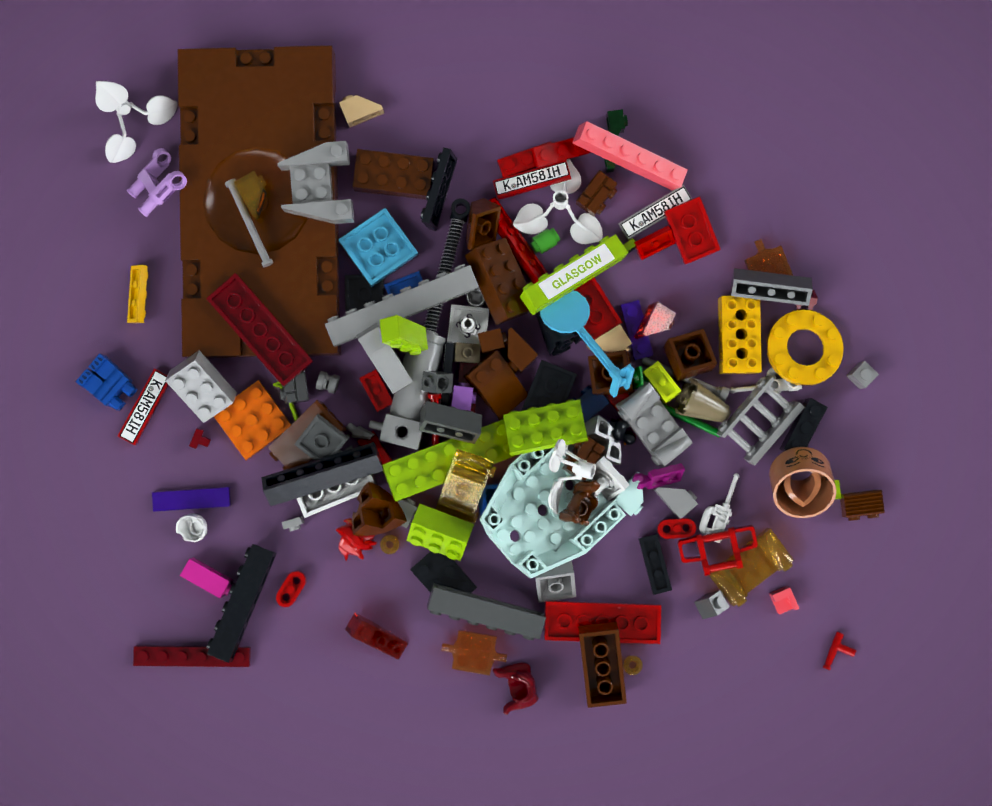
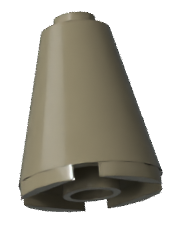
(701, 403)

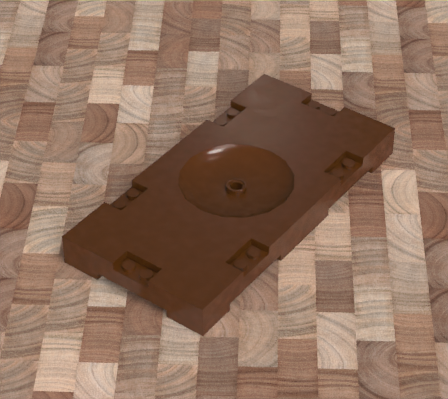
(242, 117)

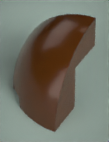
(376, 512)

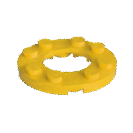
(786, 366)

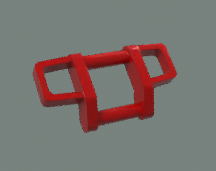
(730, 533)

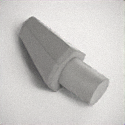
(359, 432)

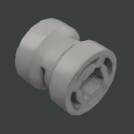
(475, 298)
(327, 382)

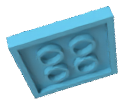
(378, 247)

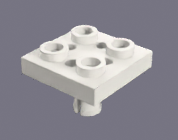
(468, 325)
(609, 478)

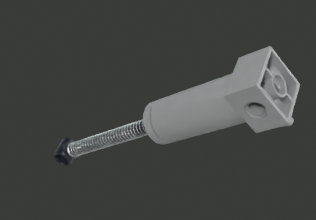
(410, 400)

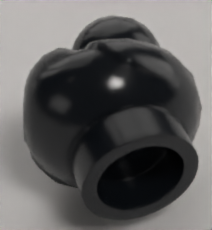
(619, 431)

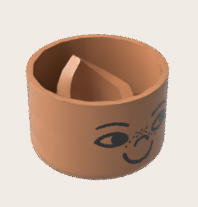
(806, 496)

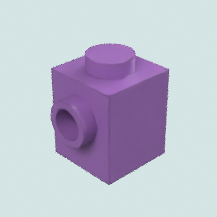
(463, 396)

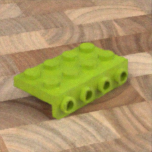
(544, 426)

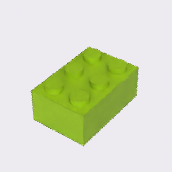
(439, 532)

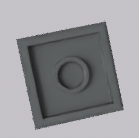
(321, 439)

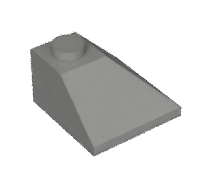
(556, 583)

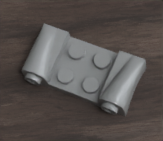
(653, 425)

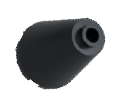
(556, 342)

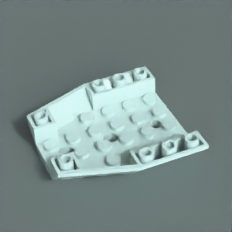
(545, 539)

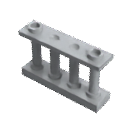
(778, 424)

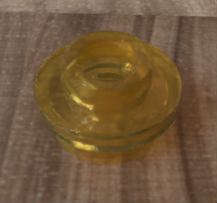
(392, 538)
(632, 671)

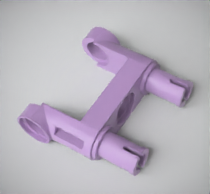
(157, 191)

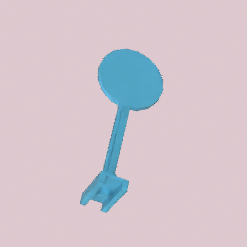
(569, 316)

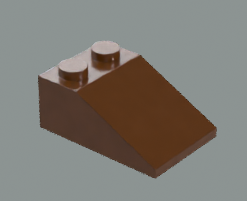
(496, 384)

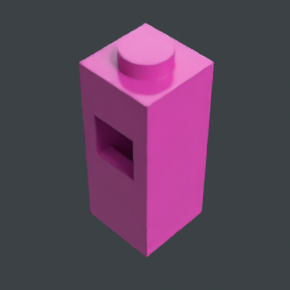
(207, 578)

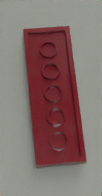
(259, 329)

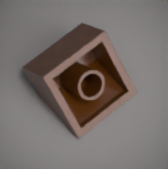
(482, 223)
(519, 352)
(600, 376)

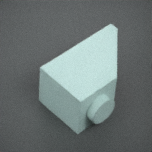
(631, 498)

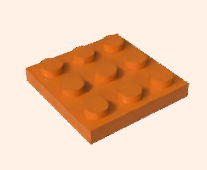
(252, 420)

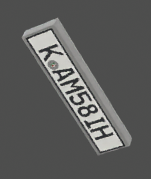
(653, 213)

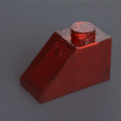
(655, 320)

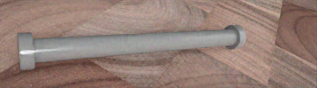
(266, 261)

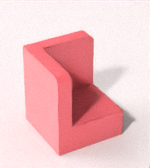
(783, 600)

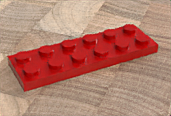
(635, 621)

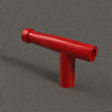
(837, 646)

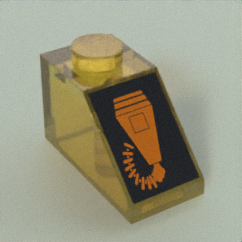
(253, 192)

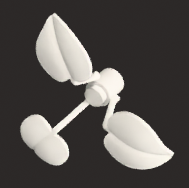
(113, 97)
(533, 221)
(581, 469)

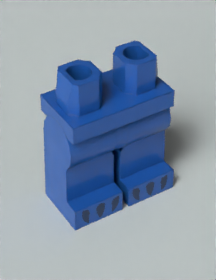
(112, 387)

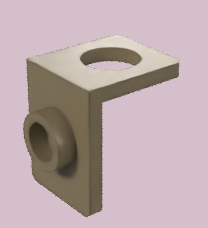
(466, 352)

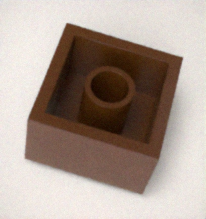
(690, 355)

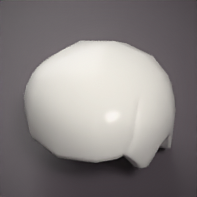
(192, 527)

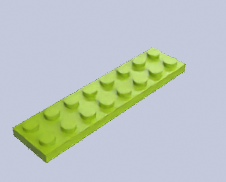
(431, 465)

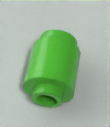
(545, 240)

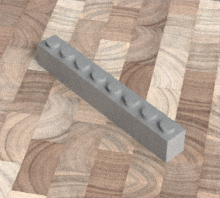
(406, 304)

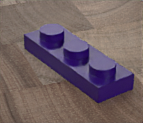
(632, 318)

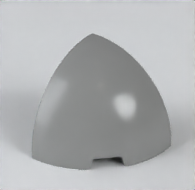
(601, 432)

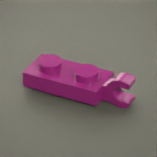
(660, 477)

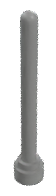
(721, 392)

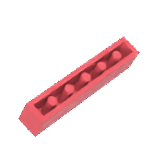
(629, 156)

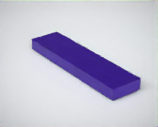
(191, 499)

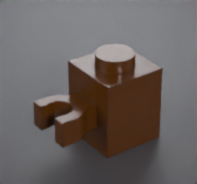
(492, 340)

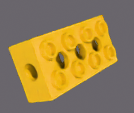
(729, 343)

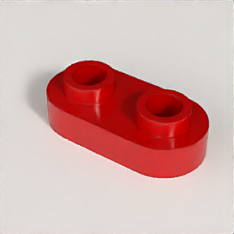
(676, 528)
(291, 588)

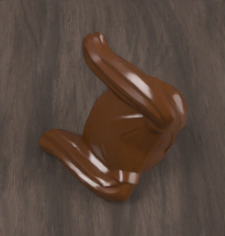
(581, 503)

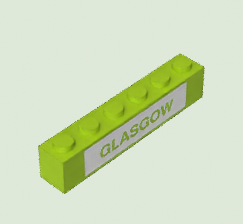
(574, 274)

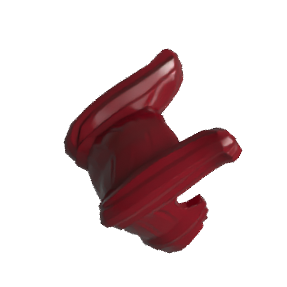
(521, 686)

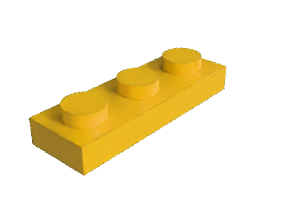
(137, 294)

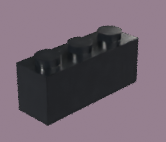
(804, 425)

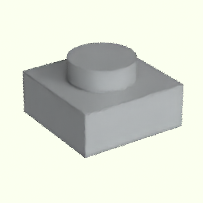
(293, 524)

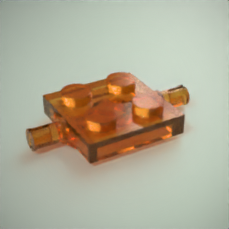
(769, 260)
(474, 652)

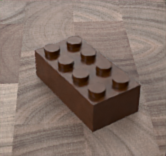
(393, 174)
(499, 279)
(602, 664)

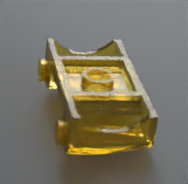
(465, 485)
(757, 566)

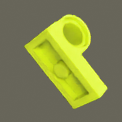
(662, 382)

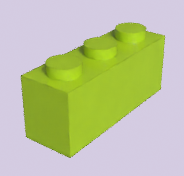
(403, 334)

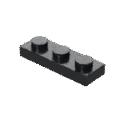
(655, 564)

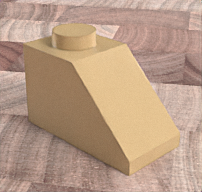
(358, 109)
(614, 340)

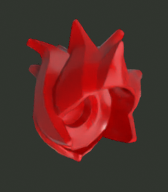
(352, 543)

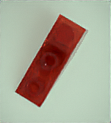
(375, 636)

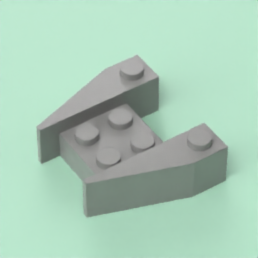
(313, 183)
(384, 358)

